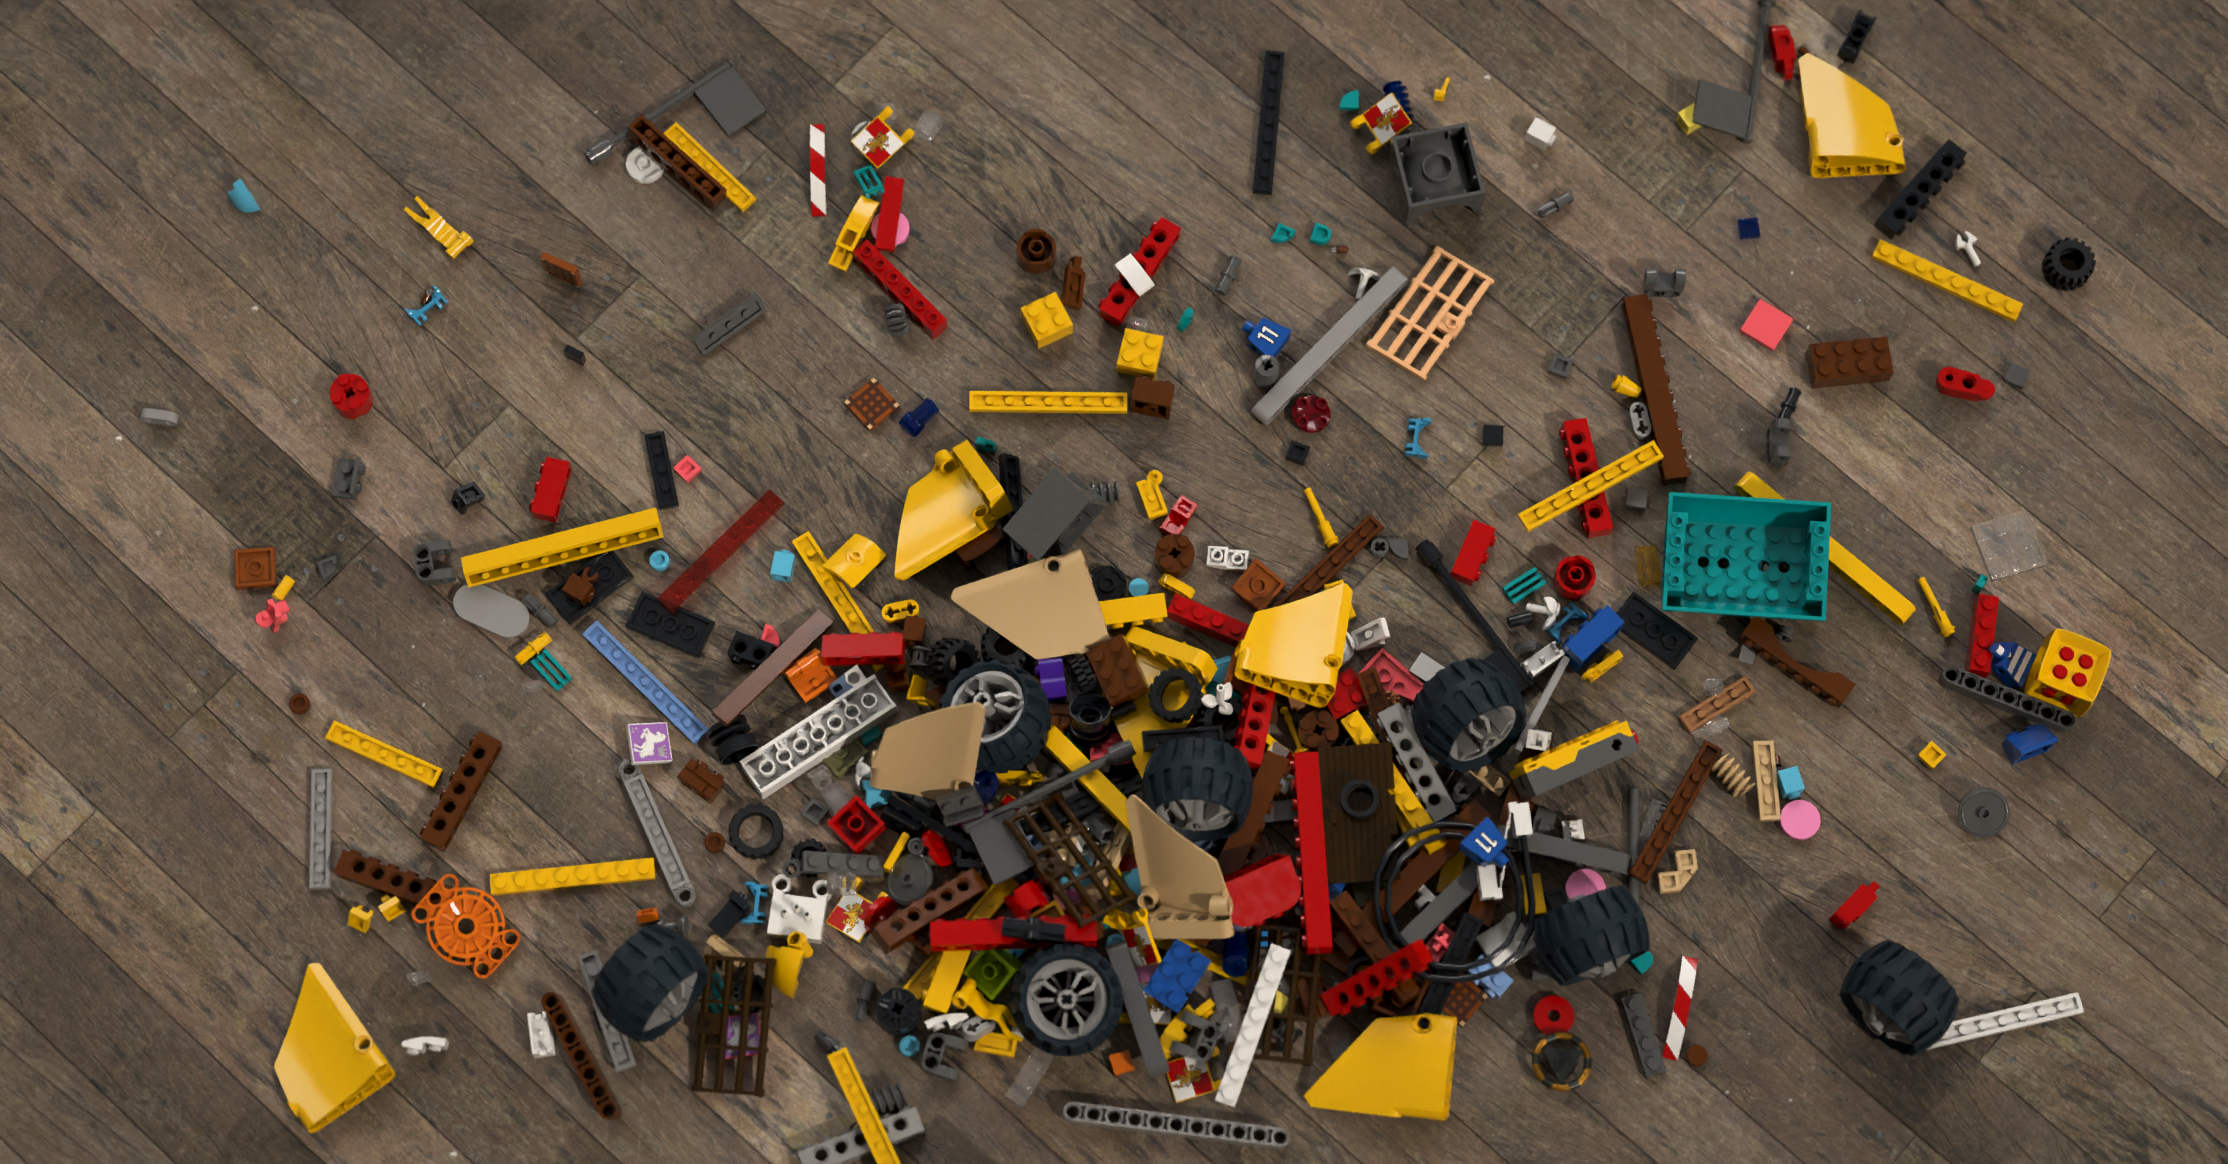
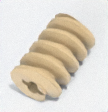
(1732, 776)

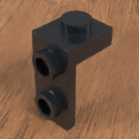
(730, 914)

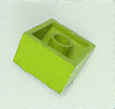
(993, 971)

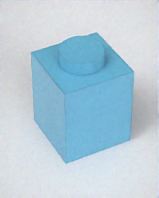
(783, 566)
(1790, 783)

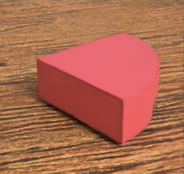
(771, 636)

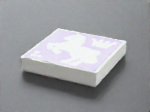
(649, 743)

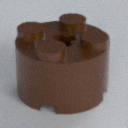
(1034, 261)
(1182, 548)
(1321, 722)

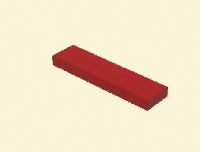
(889, 214)

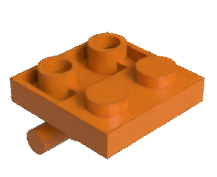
(810, 675)

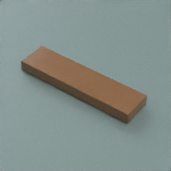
(1718, 704)

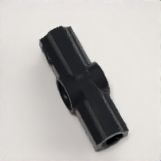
(1033, 930)

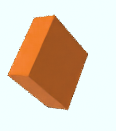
(647, 915)
(1121, 1062)

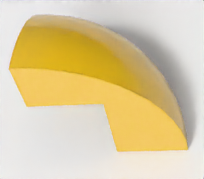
(787, 968)

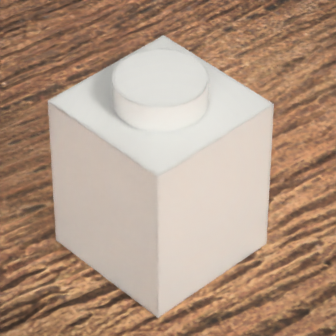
(1541, 134)

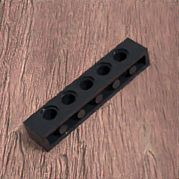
(1947, 153)

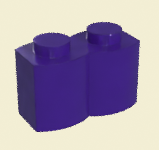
(1052, 678)

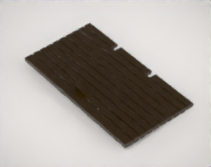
(1351, 844)

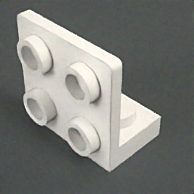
(1495, 936)

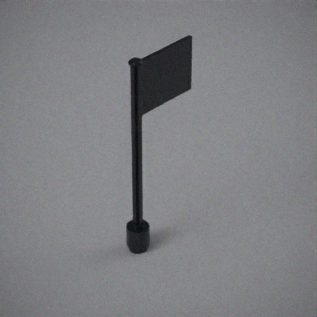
(1502, 657)

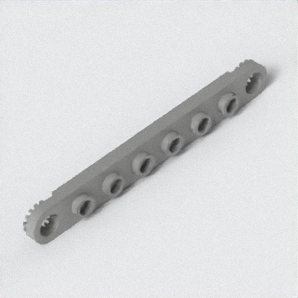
(657, 833)

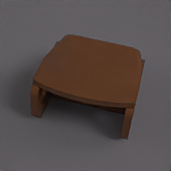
(979, 546)

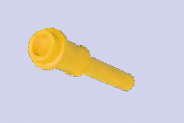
(1324, 526)
(1940, 616)

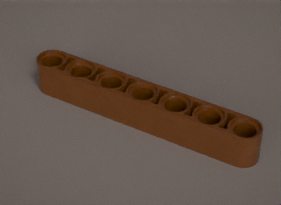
(574, 1049)

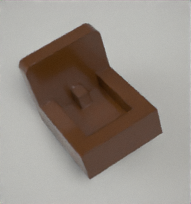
(897, 677)

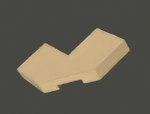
(1685, 868)

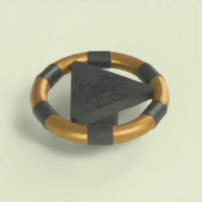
(1561, 1061)

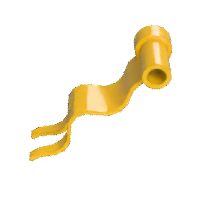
(441, 230)
(973, 998)

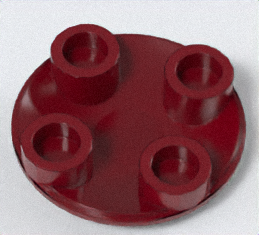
(1311, 413)

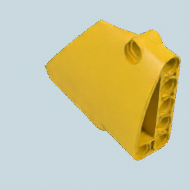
(1846, 125)
(1393, 1070)

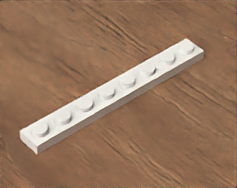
(2011, 1019)
(1252, 1025)

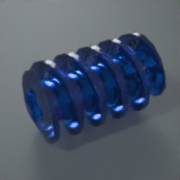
(1399, 92)
(986, 785)
(1236, 954)

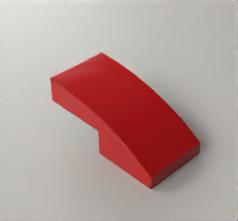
(1179, 516)

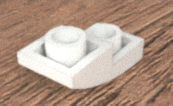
(1134, 274)
(1227, 559)
(954, 1021)
(419, 1045)

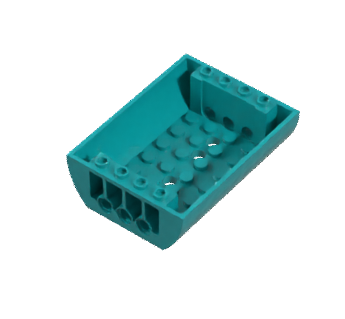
(1745, 534)

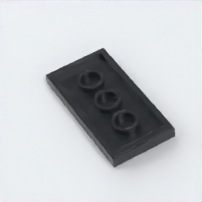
(612, 576)
(678, 630)
(1655, 631)

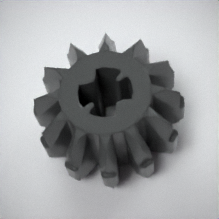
(896, 320)

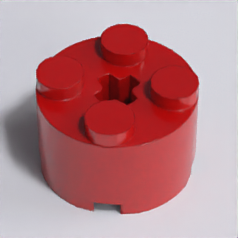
(342, 396)
(1574, 588)
(1027, 899)

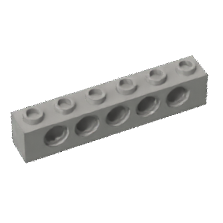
(1397, 713)
(854, 1152)

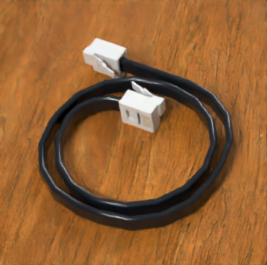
(1487, 887)

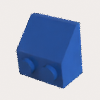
(2029, 743)

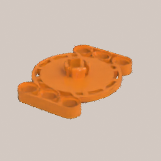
(484, 930)

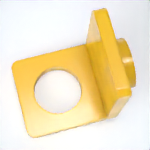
(917, 691)

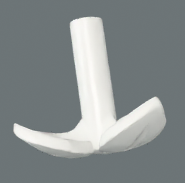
(1365, 274)
(1551, 610)
(1223, 693)
(862, 770)

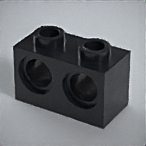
(753, 647)

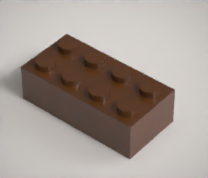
(1849, 362)

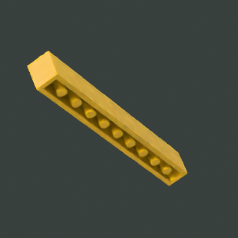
(562, 547)

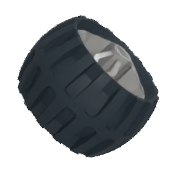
(1468, 715)
(1018, 717)
(1199, 787)
(1591, 935)
(650, 983)
(1106, 998)
(1899, 998)

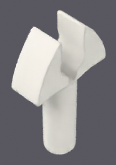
(1968, 247)

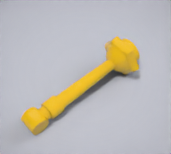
(1289, 721)

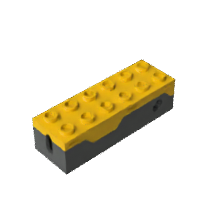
(1573, 759)

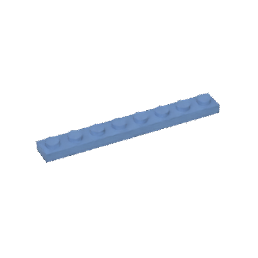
(645, 682)

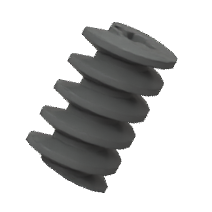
(1266, 372)
(1108, 493)
(888, 1098)

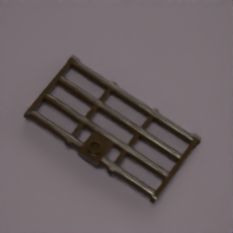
(1056, 867)
(1290, 1017)
(718, 1025)

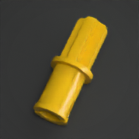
(533, 648)

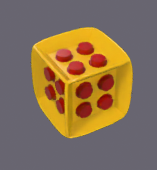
(2068, 671)

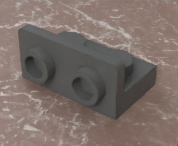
(347, 478)
(960, 805)

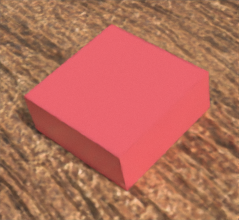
(687, 469)

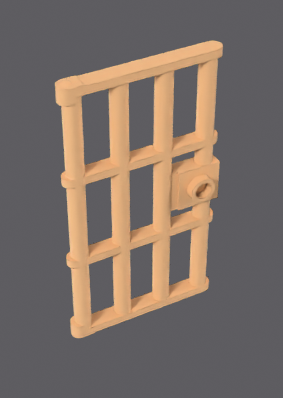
(1443, 320)

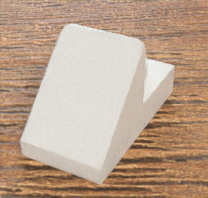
(1371, 634)

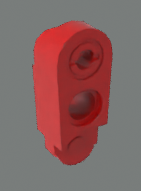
(1782, 50)
(1980, 388)
(1855, 906)

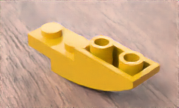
(853, 232)
(1176, 1030)

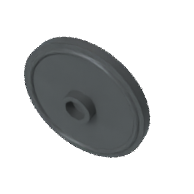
(1983, 812)
(909, 879)

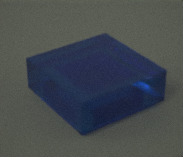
(1748, 228)

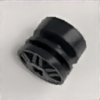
(1090, 720)
(733, 741)
(898, 1024)

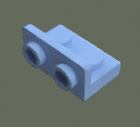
(1493, 985)

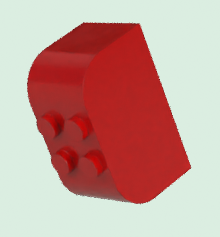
(1263, 890)

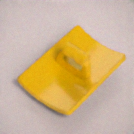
(854, 560)

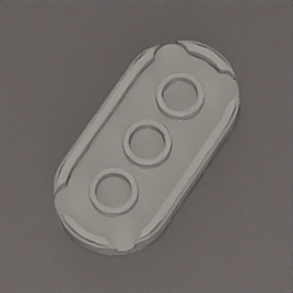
(492, 611)

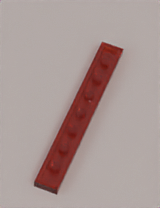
(720, 551)

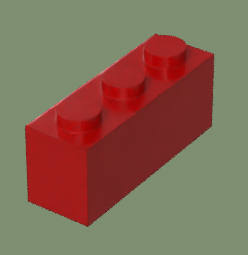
(550, 489)
(1473, 553)

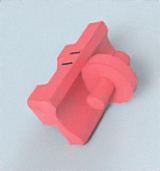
(273, 615)
(1440, 942)

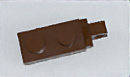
(1073, 284)

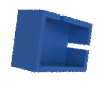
(1588, 640)
(1176, 975)

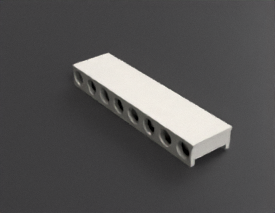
(793, 750)

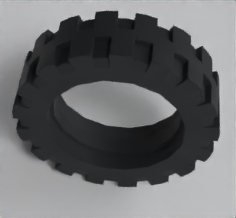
(1157, 690)
(758, 852)

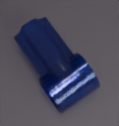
(915, 420)

